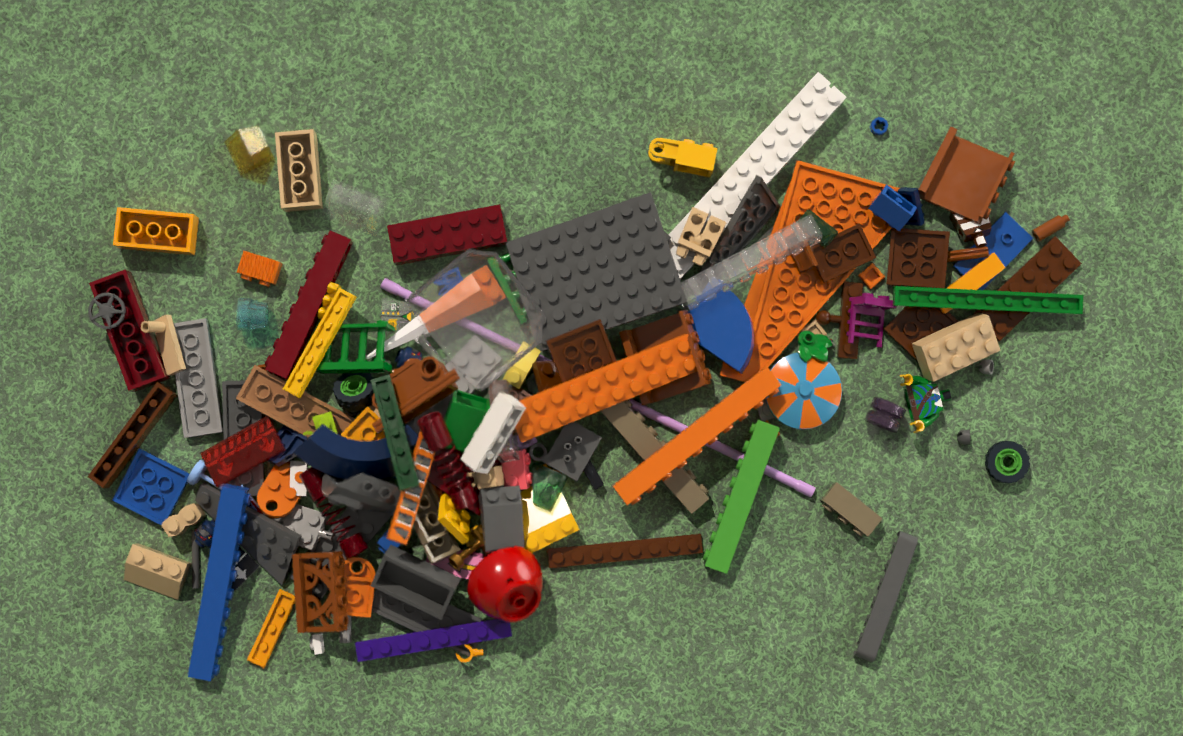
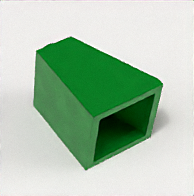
(464, 417)

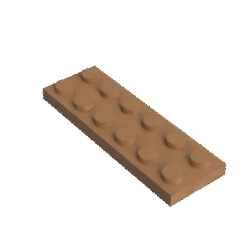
(266, 394)

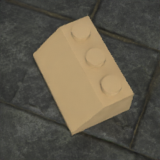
(156, 570)

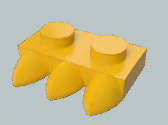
(331, 291)

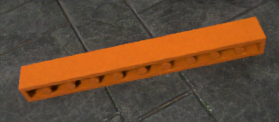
(696, 435)

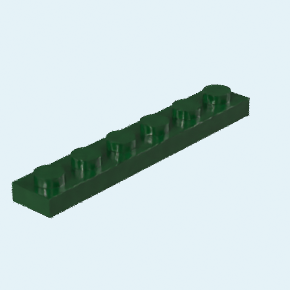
(395, 433)

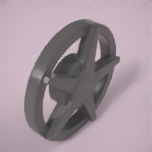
(106, 310)

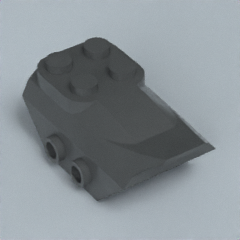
(361, 493)

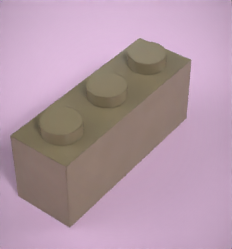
(850, 510)

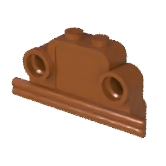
(419, 387)

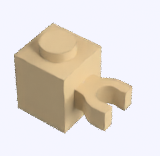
(492, 479)

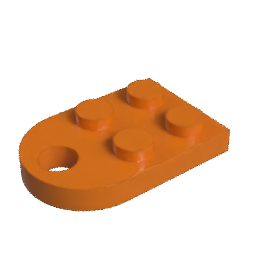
(277, 490)
(358, 588)

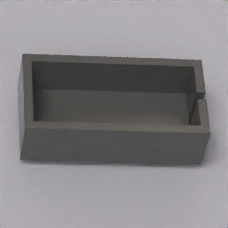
(415, 582)

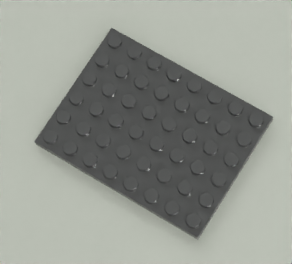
(599, 267)

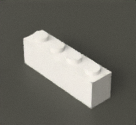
(493, 433)

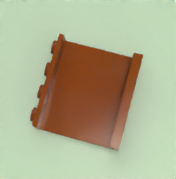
(965, 178)
(659, 332)

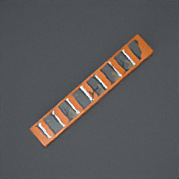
(410, 499)

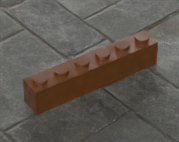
(132, 435)

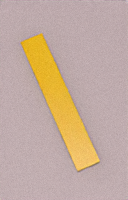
(319, 343)

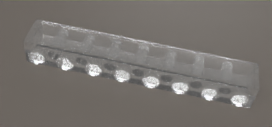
(750, 261)

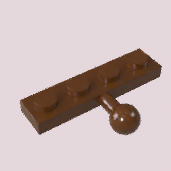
(844, 349)

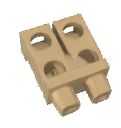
(695, 240)

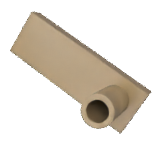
(167, 342)

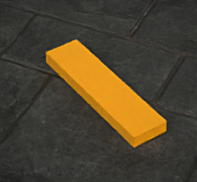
(977, 275)
(272, 628)

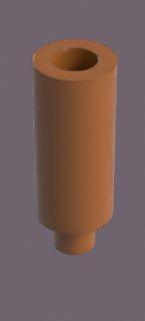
(1050, 227)

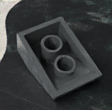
(501, 517)

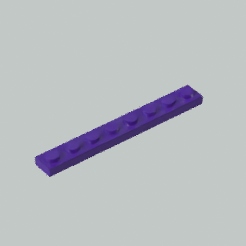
(432, 639)

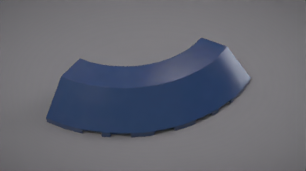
(349, 457)

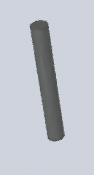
(195, 562)

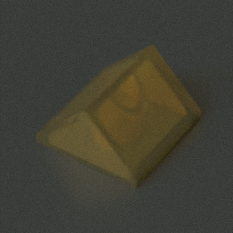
(248, 149)

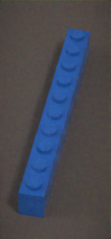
(218, 582)

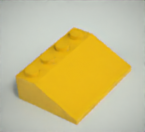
(545, 527)

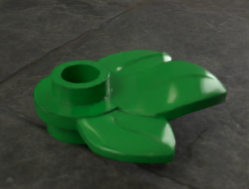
(815, 347)

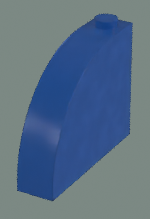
(725, 329)

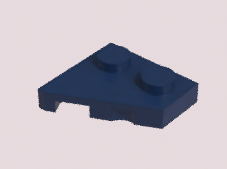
(291, 440)

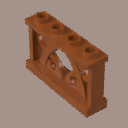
(303, 588)

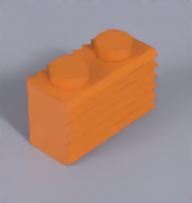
(259, 268)

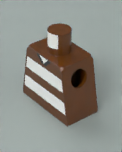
(970, 230)

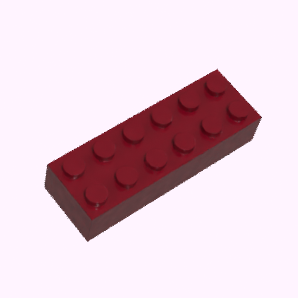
(447, 235)
(134, 349)

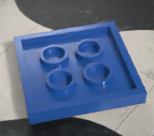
(151, 487)

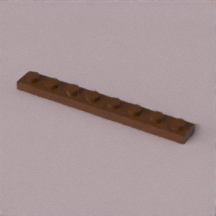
(625, 550)

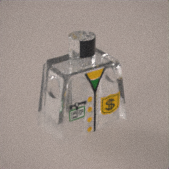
(396, 313)

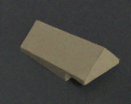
(433, 535)

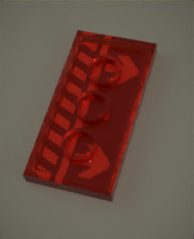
(242, 451)

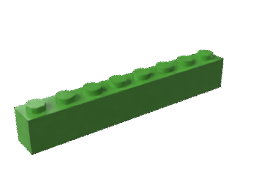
(741, 496)

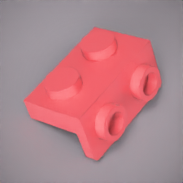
(517, 472)

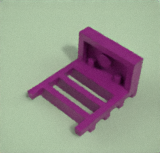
(868, 306)

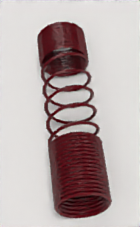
(438, 437)
(350, 546)

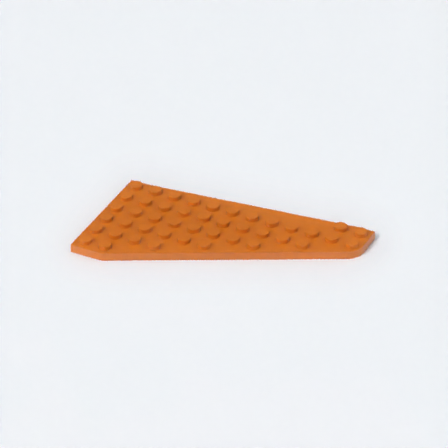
(784, 298)

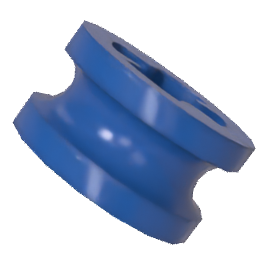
(877, 131)

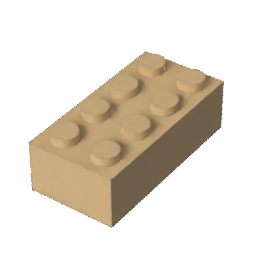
(298, 170)
(956, 346)

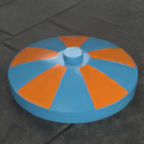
(807, 392)

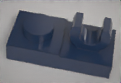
(912, 196)

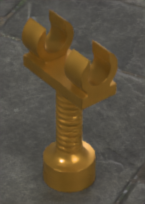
(457, 561)

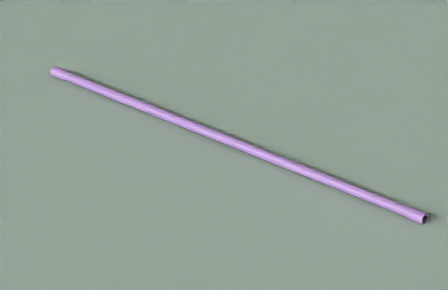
(798, 485)

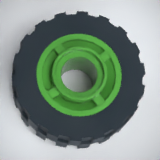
(354, 391)
(1018, 457)

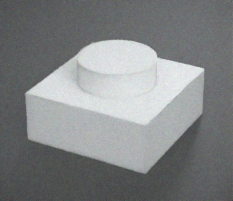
(317, 643)

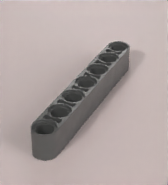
(888, 592)

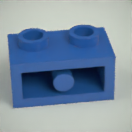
(892, 208)

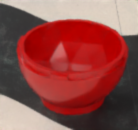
(508, 600)

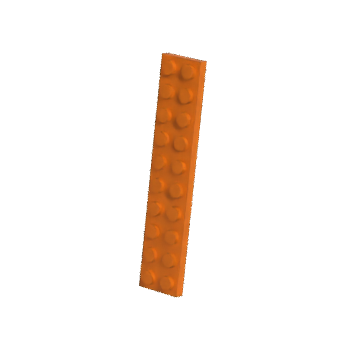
(605, 387)

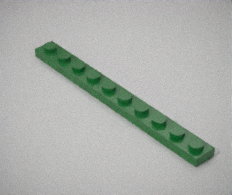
(987, 300)

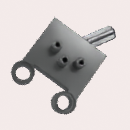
(573, 453)

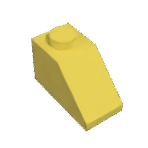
(519, 372)

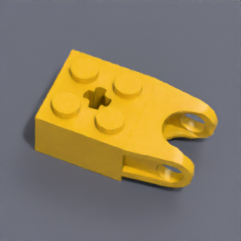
(684, 155)

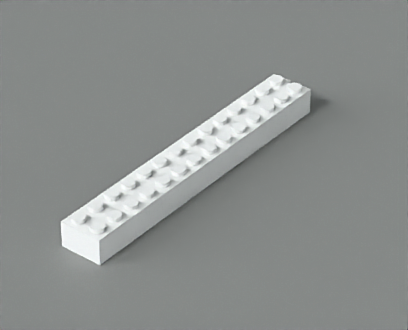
(764, 156)

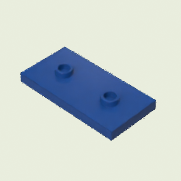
(1005, 239)

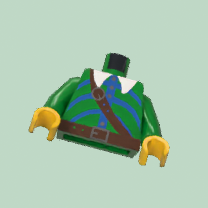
(923, 400)

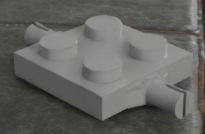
(308, 524)

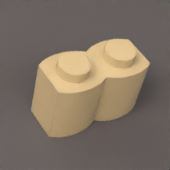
(188, 516)

